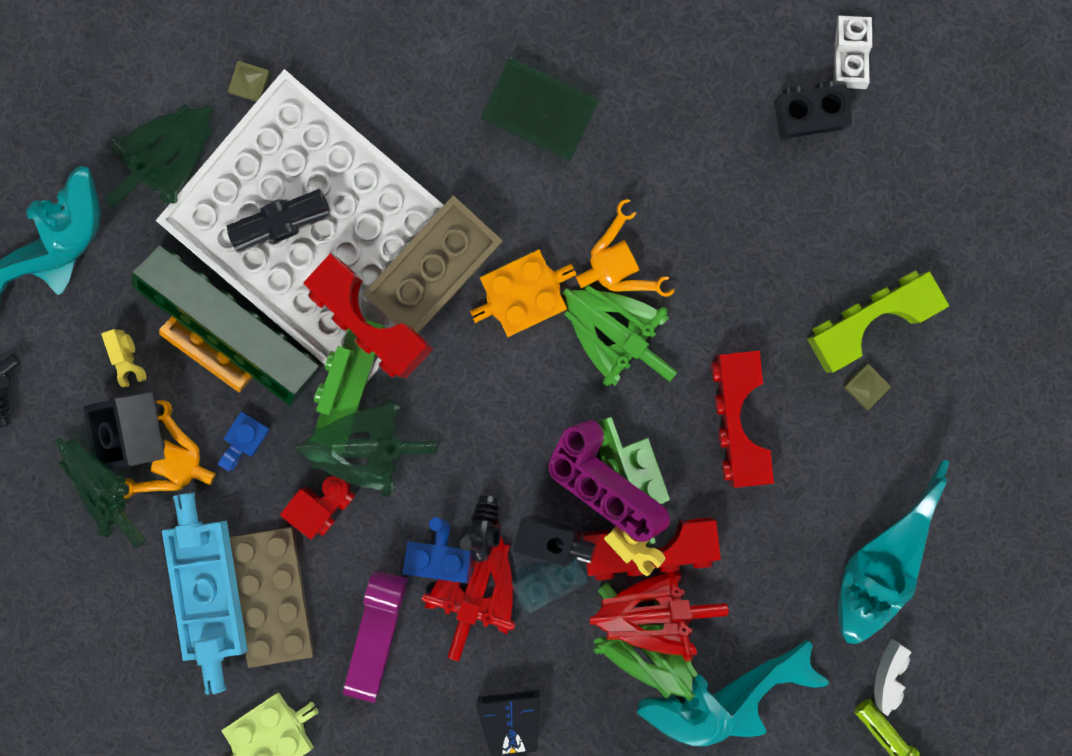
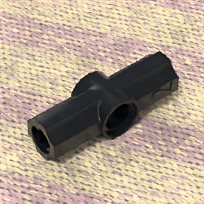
(278, 221)

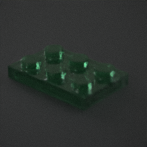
(540, 109)

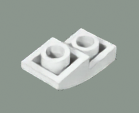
(852, 51)
(887, 690)

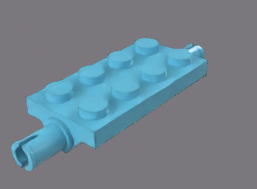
(204, 592)

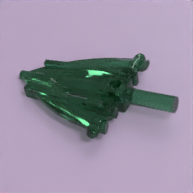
(185, 130)
(329, 446)
(98, 490)

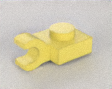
(120, 350)
(631, 549)

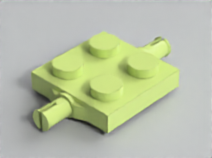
(271, 730)

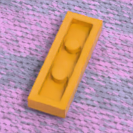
(204, 354)

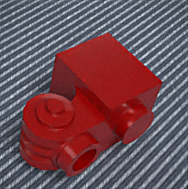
(313, 513)

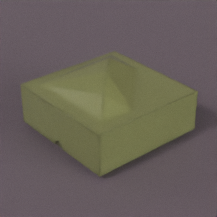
(249, 81)
(866, 386)

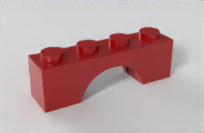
(338, 288)
(737, 377)
(693, 543)

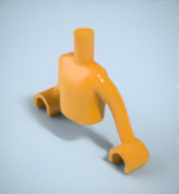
(617, 262)
(179, 465)

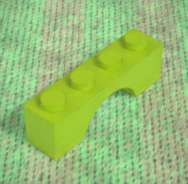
(841, 342)

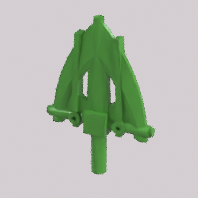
(589, 309)
(666, 673)

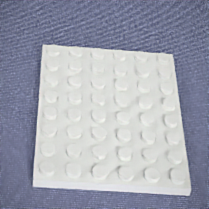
(280, 153)

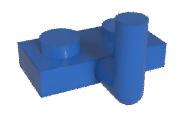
(438, 560)

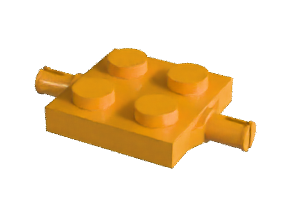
(523, 293)

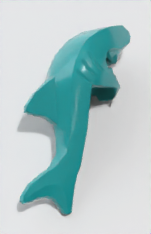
(63, 234)
(886, 569)
(732, 709)

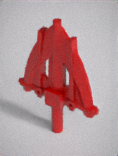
(471, 604)
(623, 620)

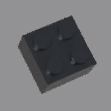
(125, 431)

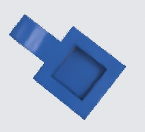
(245, 437)

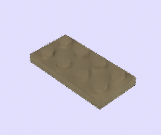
(433, 266)
(272, 597)

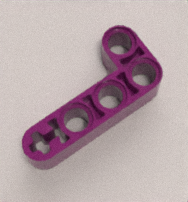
(640, 515)
(375, 635)

